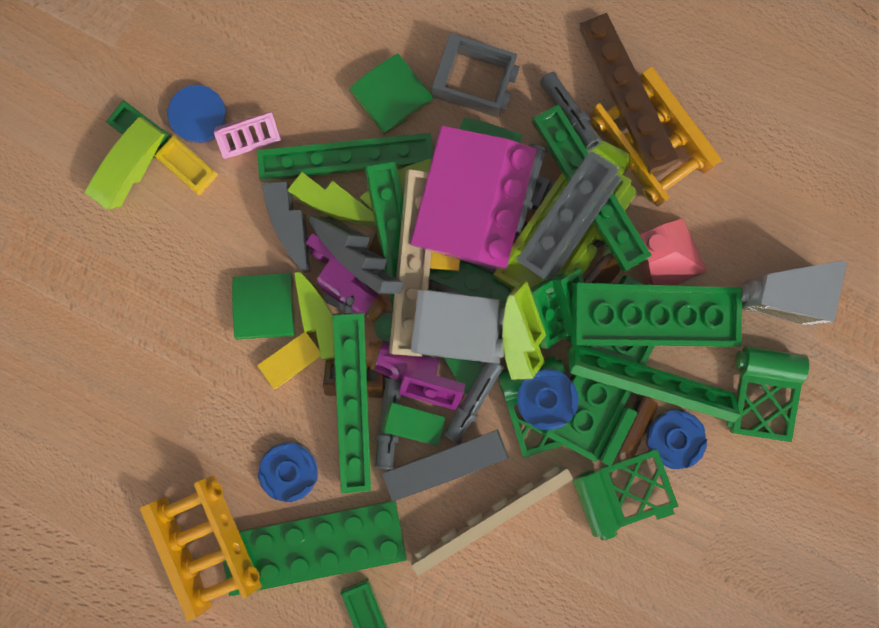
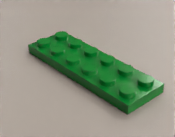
(656, 315)
(598, 403)
(324, 545)

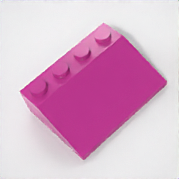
(473, 197)

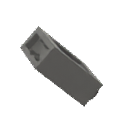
(483, 52)

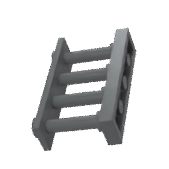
(570, 216)

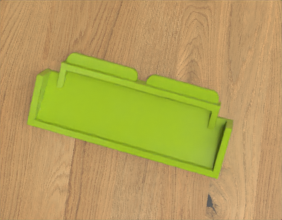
(585, 250)

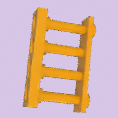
(684, 134)
(177, 558)

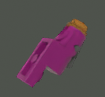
(342, 287)
(417, 375)

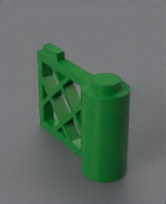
(773, 369)
(510, 392)
(601, 501)

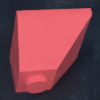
(673, 255)

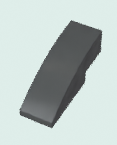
(288, 223)

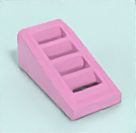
(239, 148)

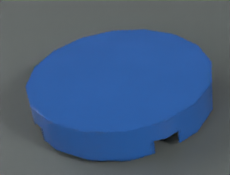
(196, 113)
(547, 399)
(678, 438)
(288, 472)

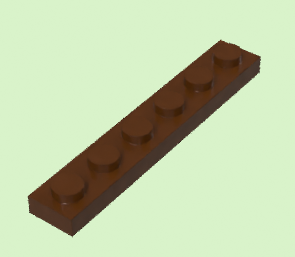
(629, 94)

